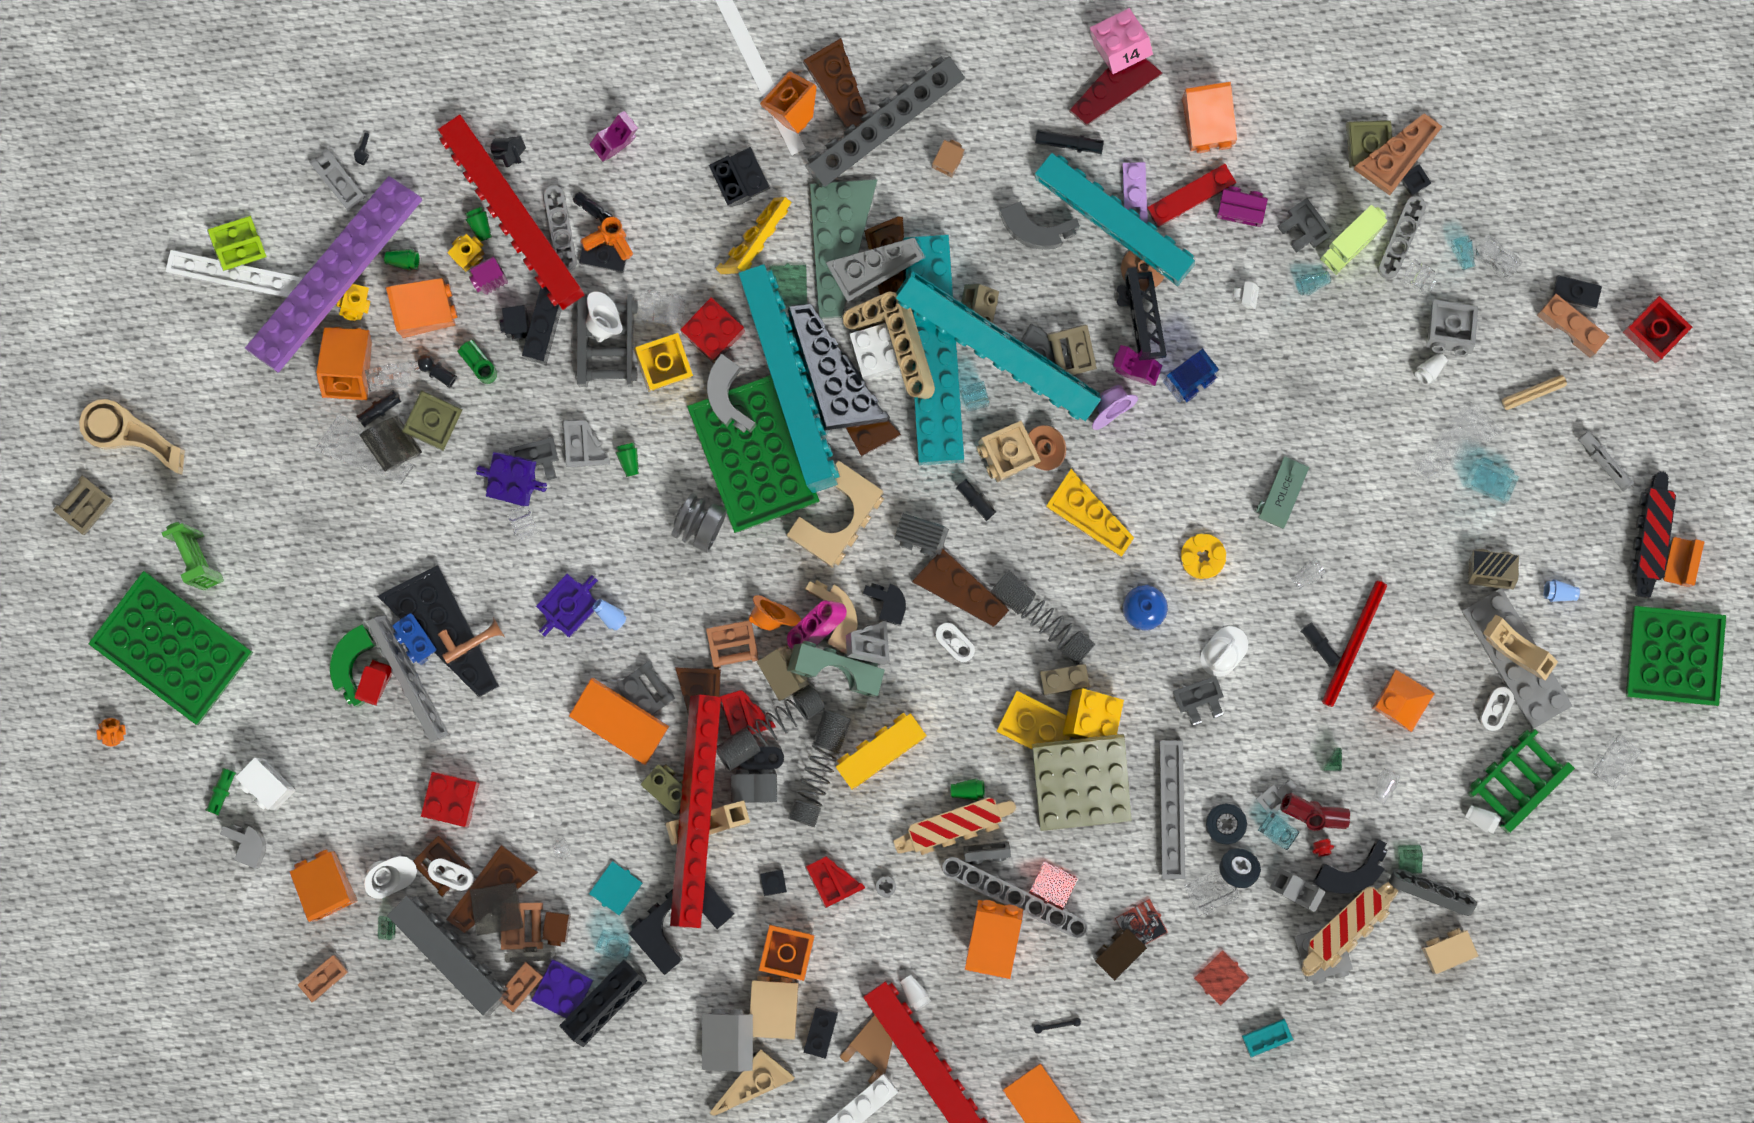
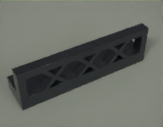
(1140, 316)
(603, 1003)

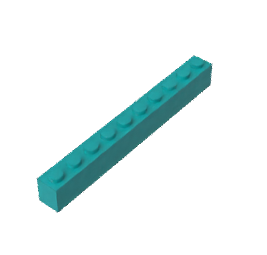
(998, 346)

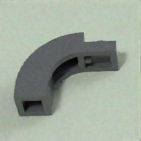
(1032, 235)

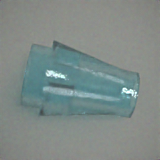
(1463, 251)
(1310, 283)

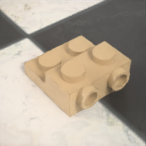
(1007, 451)

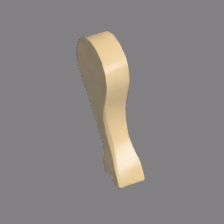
(113, 426)

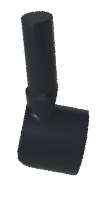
(359, 155)

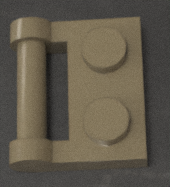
(1078, 346)
(88, 510)

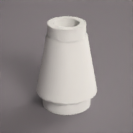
(1430, 369)
(1483, 819)
(915, 993)

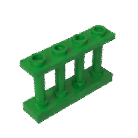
(1526, 802)

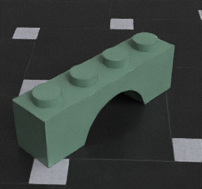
(861, 677)

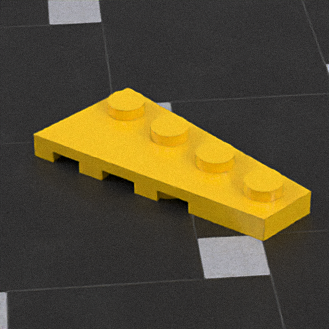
(754, 238)
(1086, 512)

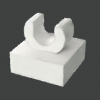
(1247, 295)

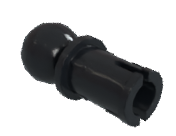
(427, 364)

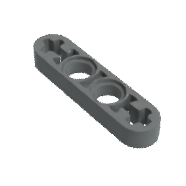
(1433, 892)

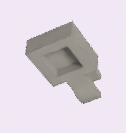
(1272, 797)

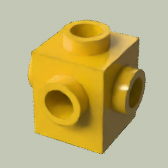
(459, 254)
(354, 303)

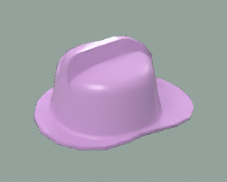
(1112, 404)

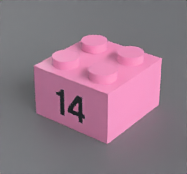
(1121, 41)

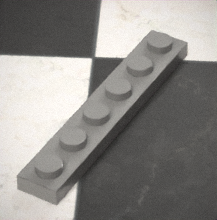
(408, 678)
(1172, 810)

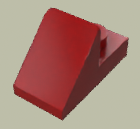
(373, 682)

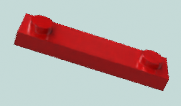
(1191, 195)

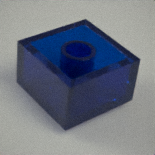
(1191, 375)

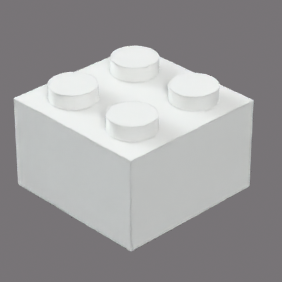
(874, 351)
(265, 784)

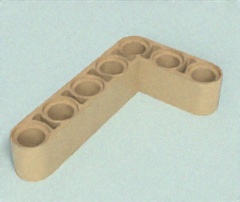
(899, 339)

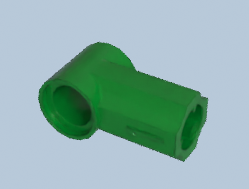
(477, 361)

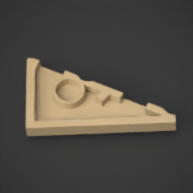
(766, 1076)

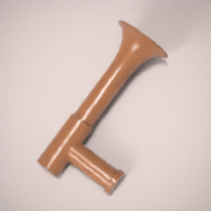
(455, 652)

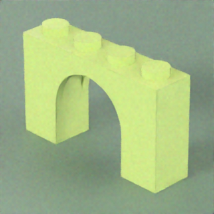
(1354, 239)

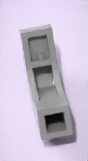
(718, 386)

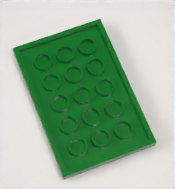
(757, 469)
(170, 648)

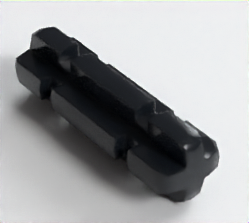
(591, 207)

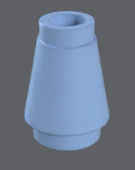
(1560, 591)
(609, 614)

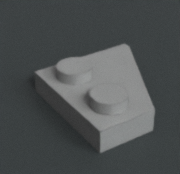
(582, 446)
(869, 644)

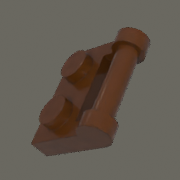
(438, 850)

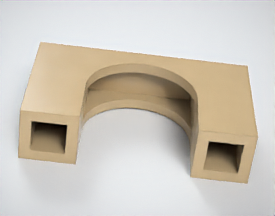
(830, 546)

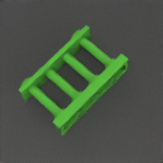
(197, 571)

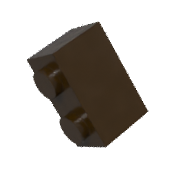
(1119, 953)

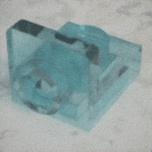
(1278, 831)

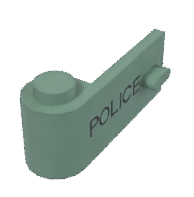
(1283, 493)

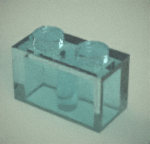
(1491, 480)

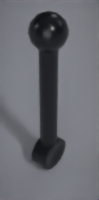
(1038, 1028)

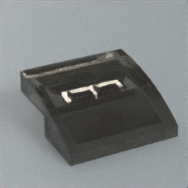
(390, 444)

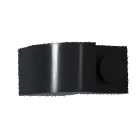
(894, 602)

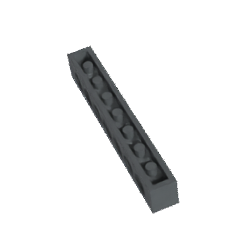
(950, 77)

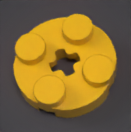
(1203, 543)

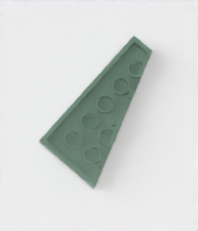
(838, 230)

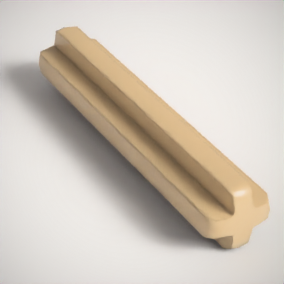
(1534, 392)

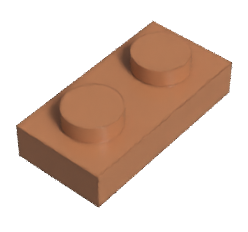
(323, 978)
(521, 986)

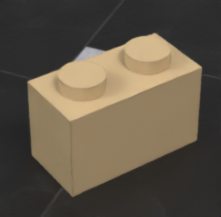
(1449, 951)

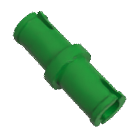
(220, 791)

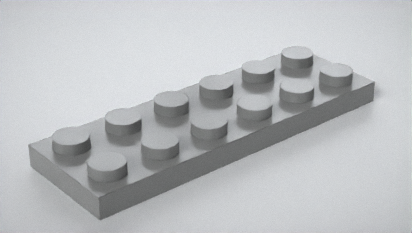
(1535, 697)

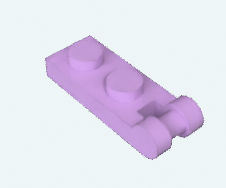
(1135, 188)

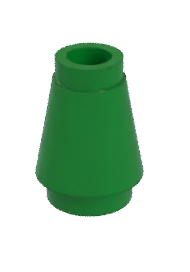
(479, 223)
(403, 259)
(628, 458)
(970, 789)

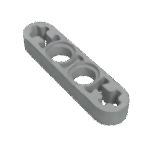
(563, 228)
(1404, 238)

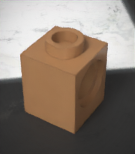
(948, 158)

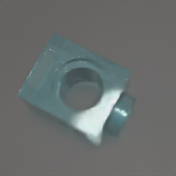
(975, 396)
(605, 938)

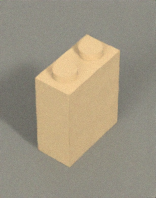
(774, 1007)

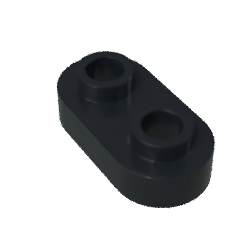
(762, 762)

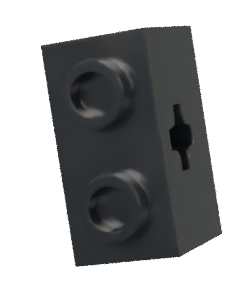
(820, 1032)

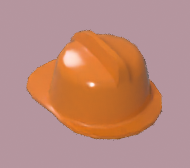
(772, 615)

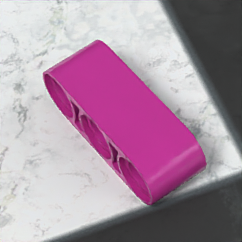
(817, 623)

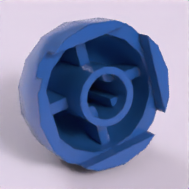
(1145, 607)

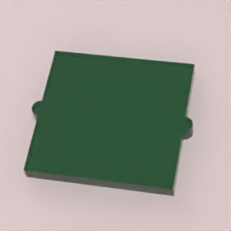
(792, 283)

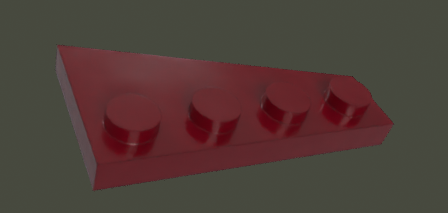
(1113, 89)

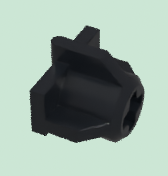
(508, 150)

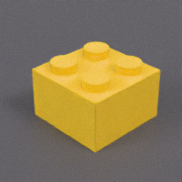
(663, 362)
(1092, 714)

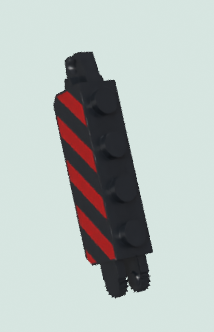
(1653, 535)

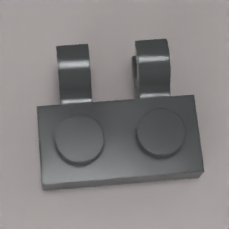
(1310, 224)
(542, 452)
(1199, 694)

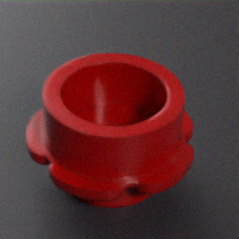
(1323, 847)

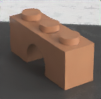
(1583, 332)

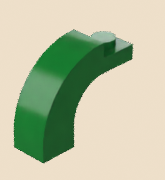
(343, 658)

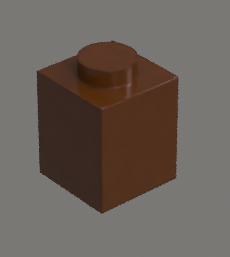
(556, 928)

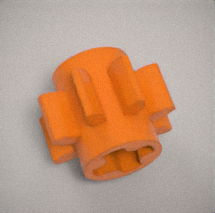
(111, 732)

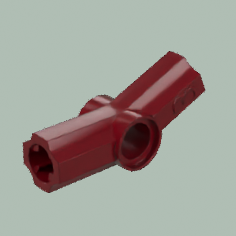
(1325, 816)

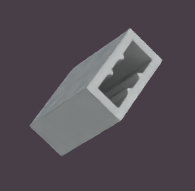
(727, 1041)

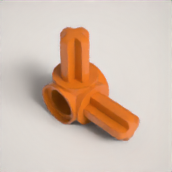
(613, 239)

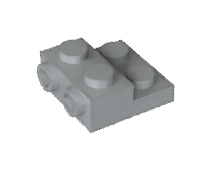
(1452, 327)
(1339, 970)

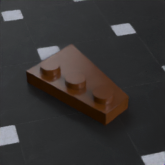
(698, 682)

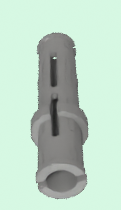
(1605, 460)

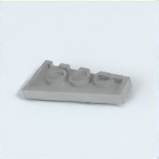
(870, 268)

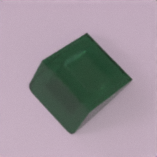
(1334, 762)
(1410, 858)
(386, 928)

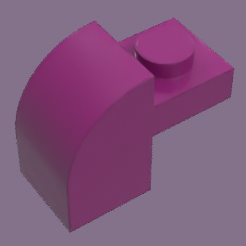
(615, 137)
(1129, 366)

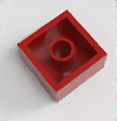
(1657, 329)
(712, 330)
(450, 799)

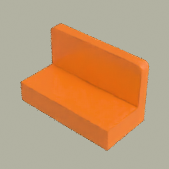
(1683, 561)

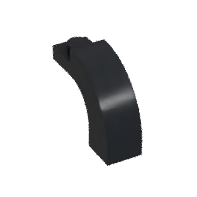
(1354, 881)

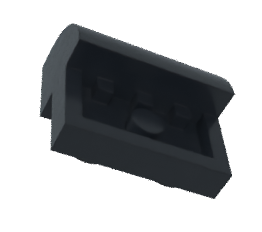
(739, 177)

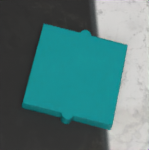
(615, 888)

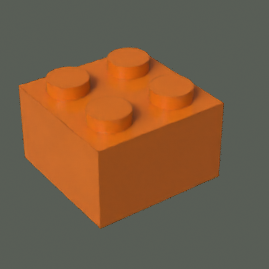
(787, 952)

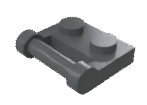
(637, 693)

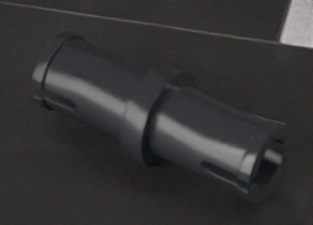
(378, 408)
(976, 499)
(1320, 644)

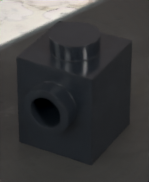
(515, 322)

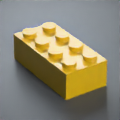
(881, 751)

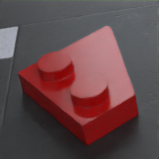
(742, 712)
(832, 881)

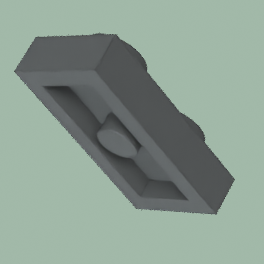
(977, 853)

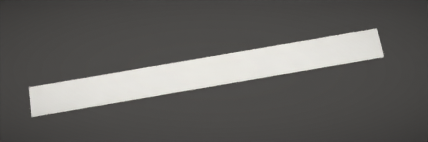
(756, 66)

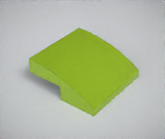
(236, 243)

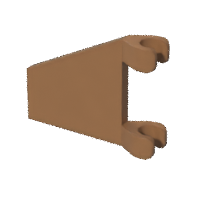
(873, 1045)

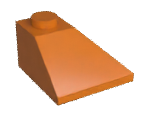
(791, 102)
(1403, 700)

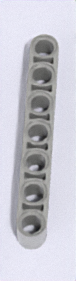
(1026, 898)

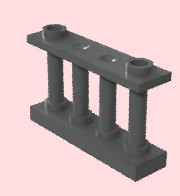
(586, 351)

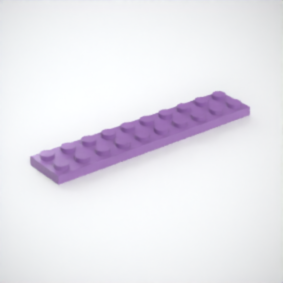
(333, 274)

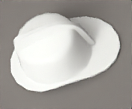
(603, 316)
(1224, 651)
(389, 876)

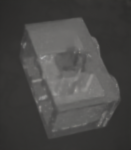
(649, 314)

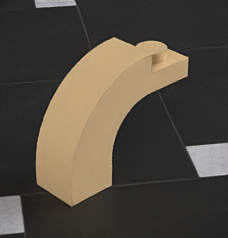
(848, 625)
(1519, 649)
(721, 820)

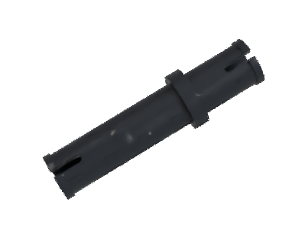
(1077, 143)

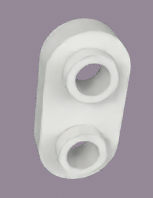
(955, 642)
(1496, 709)
(451, 874)

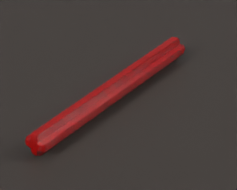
(1354, 643)

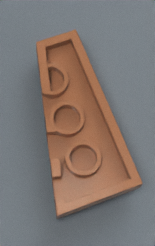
(1395, 158)

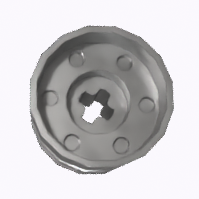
(698, 522)

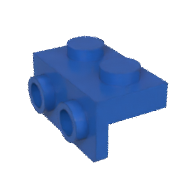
(413, 636)

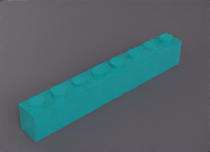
(1115, 219)

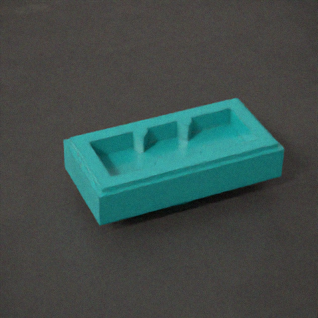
(1267, 1037)

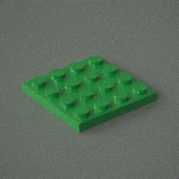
(1676, 656)

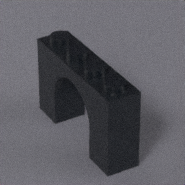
(650, 934)

